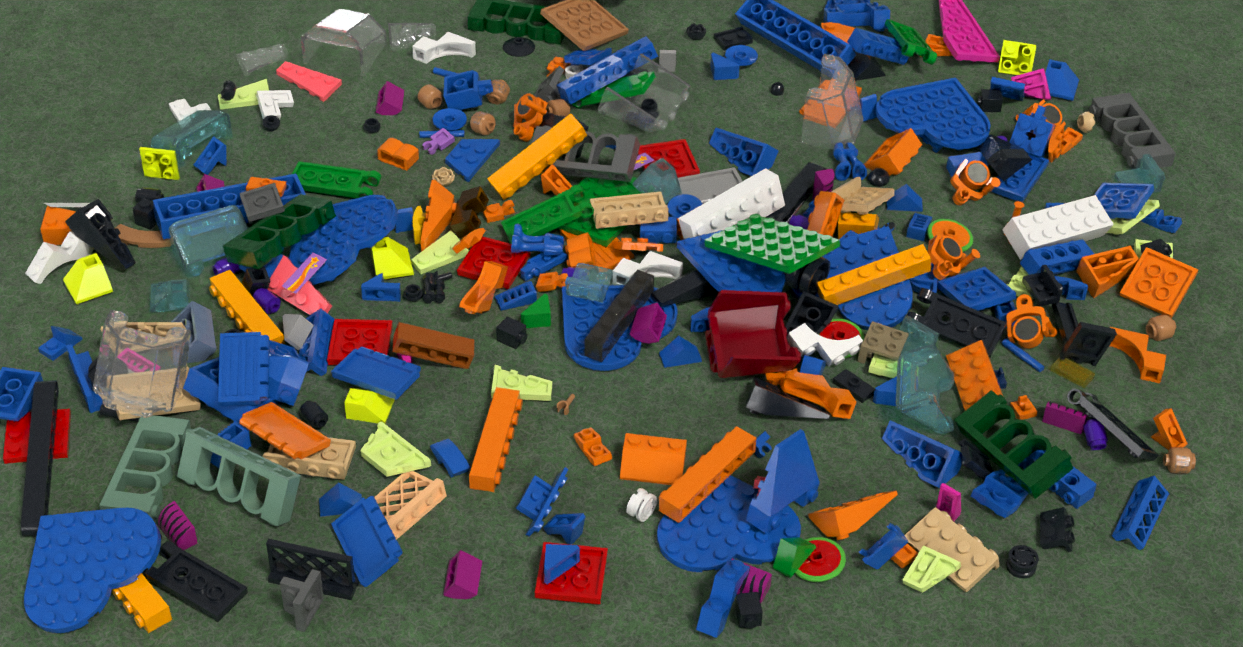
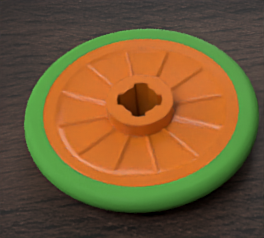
(951, 228)

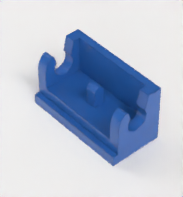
(885, 547)

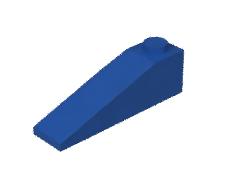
(745, 153)
(286, 377)
(930, 458)

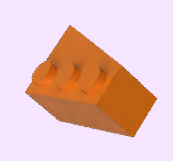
(53, 226)
(1106, 269)

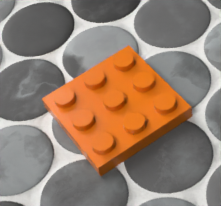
(1158, 282)

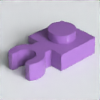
(438, 140)

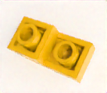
(418, 220)

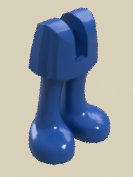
(844, 156)
(549, 243)

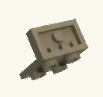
(882, 341)

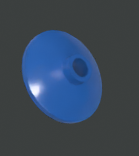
(741, 55)
(449, 119)
(682, 205)

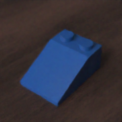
(16, 392)

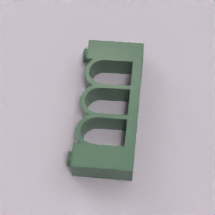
(148, 430)
(195, 470)

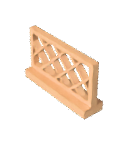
(414, 510)

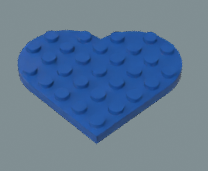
(938, 110)
(356, 226)
(728, 271)
(882, 306)
(582, 315)
(720, 531)
(82, 560)

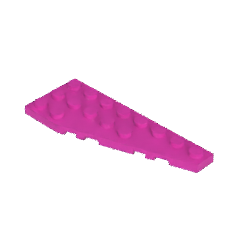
(963, 33)

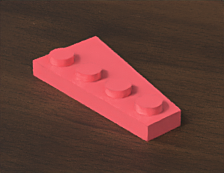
(312, 81)
(306, 299)

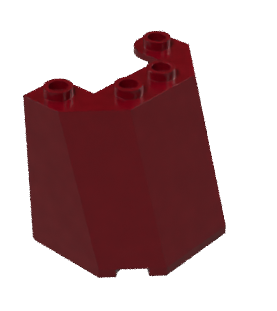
(749, 334)

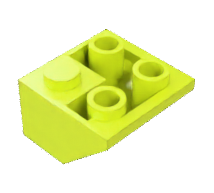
(1016, 58)
(159, 163)
(391, 259)
(87, 279)

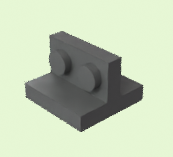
(547, 89)
(261, 203)
(302, 598)

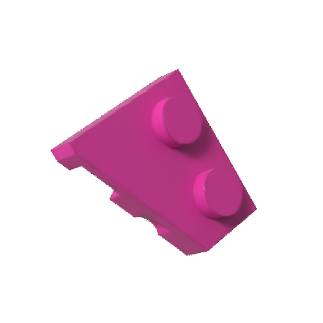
(1035, 84)

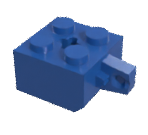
(465, 90)
(1042, 129)

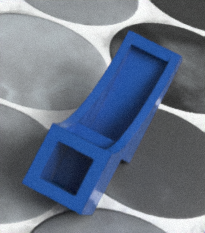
(723, 592)

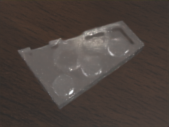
(407, 34)
(261, 57)

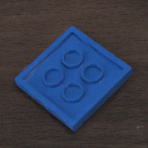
(1123, 199)
(977, 289)

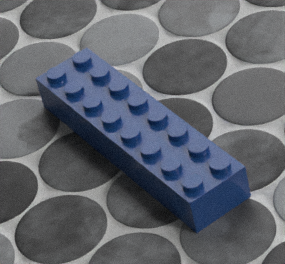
(792, 32)
(185, 206)

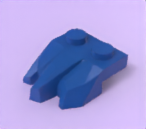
(1000, 494)

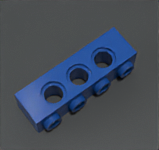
(877, 46)
(631, 52)
(591, 79)
(1057, 257)
(1073, 487)

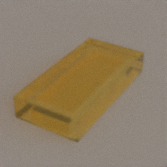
(1073, 372)

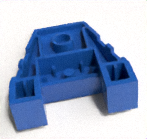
(857, 13)
(788, 479)

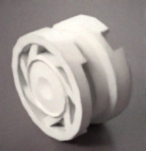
(641, 505)

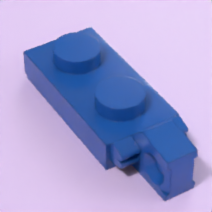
(541, 264)

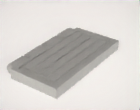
(709, 184)

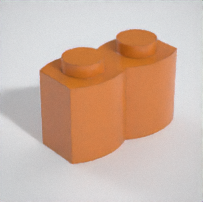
(398, 154)
(580, 250)

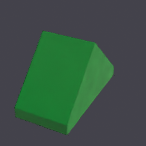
(537, 314)
(791, 555)

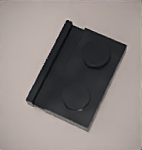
(733, 37)
(975, 459)

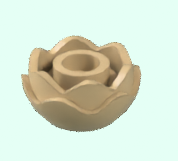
(1086, 122)
(443, 176)

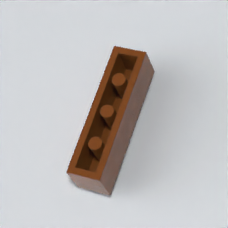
(433, 345)

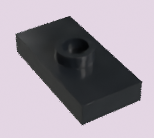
(858, 388)

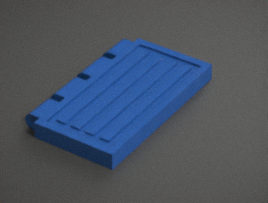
(243, 369)
(377, 372)
(367, 539)

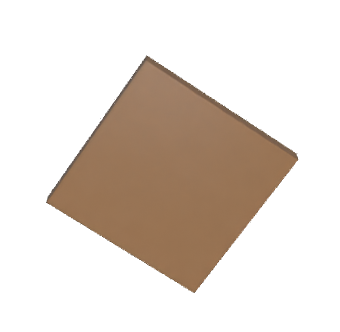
(584, 22)

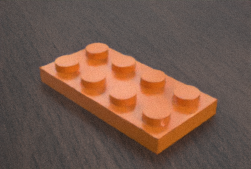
(973, 373)

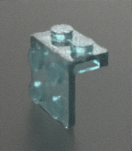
(1147, 174)
(589, 282)
(918, 334)

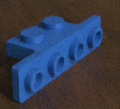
(537, 499)

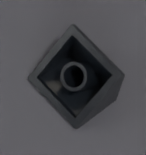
(865, 67)

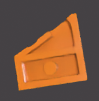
(937, 45)
(641, 244)

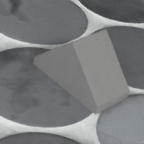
(667, 59)
(296, 329)

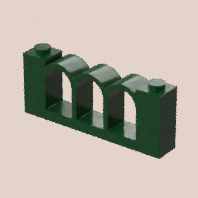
(480, 20)
(273, 233)
(1036, 477)

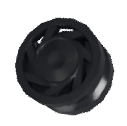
(1022, 562)

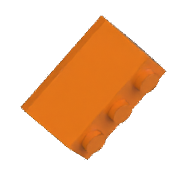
(895, 152)
(826, 213)
(652, 459)

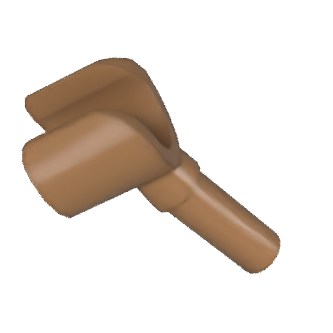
(565, 404)

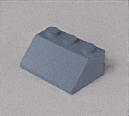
(202, 339)

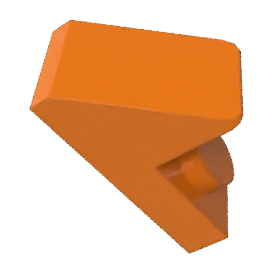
(554, 181)
(1169, 431)

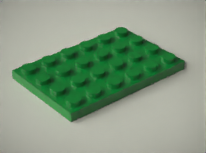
(598, 189)
(772, 243)

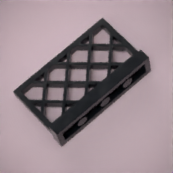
(336, 584)

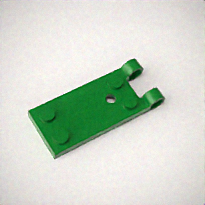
(911, 41)
(624, 86)
(335, 180)
(543, 216)

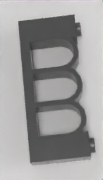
(1121, 105)
(622, 164)

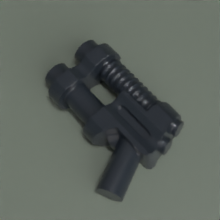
(435, 282)

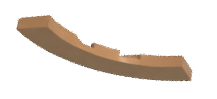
(142, 238)

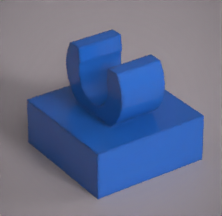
(761, 444)

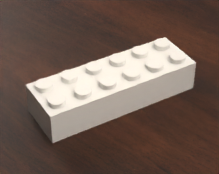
(755, 195)
(1058, 224)

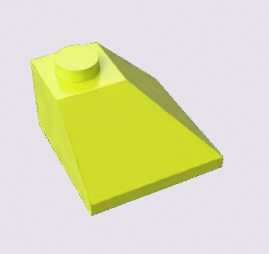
(367, 406)

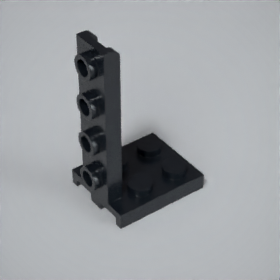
(1081, 341)

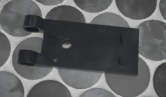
(964, 323)
(1097, 410)
(201, 587)

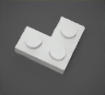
(271, 101)
(181, 108)

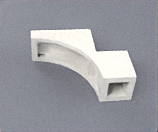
(449, 44)
(52, 256)
(652, 263)
(830, 350)

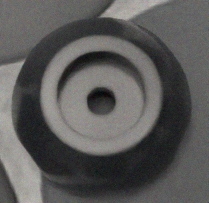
(696, 32)
(228, 91)
(879, 177)

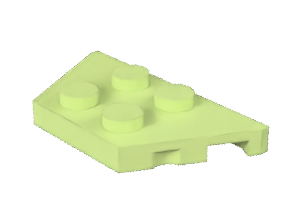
(392, 453)

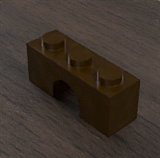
(465, 217)

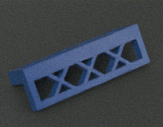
(317, 344)
(80, 365)
(1137, 508)

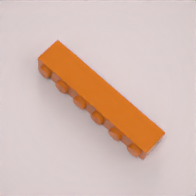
(495, 440)
(707, 474)

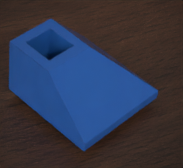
(1061, 80)

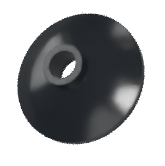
(519, 46)

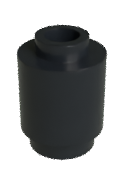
(148, 193)
(313, 414)

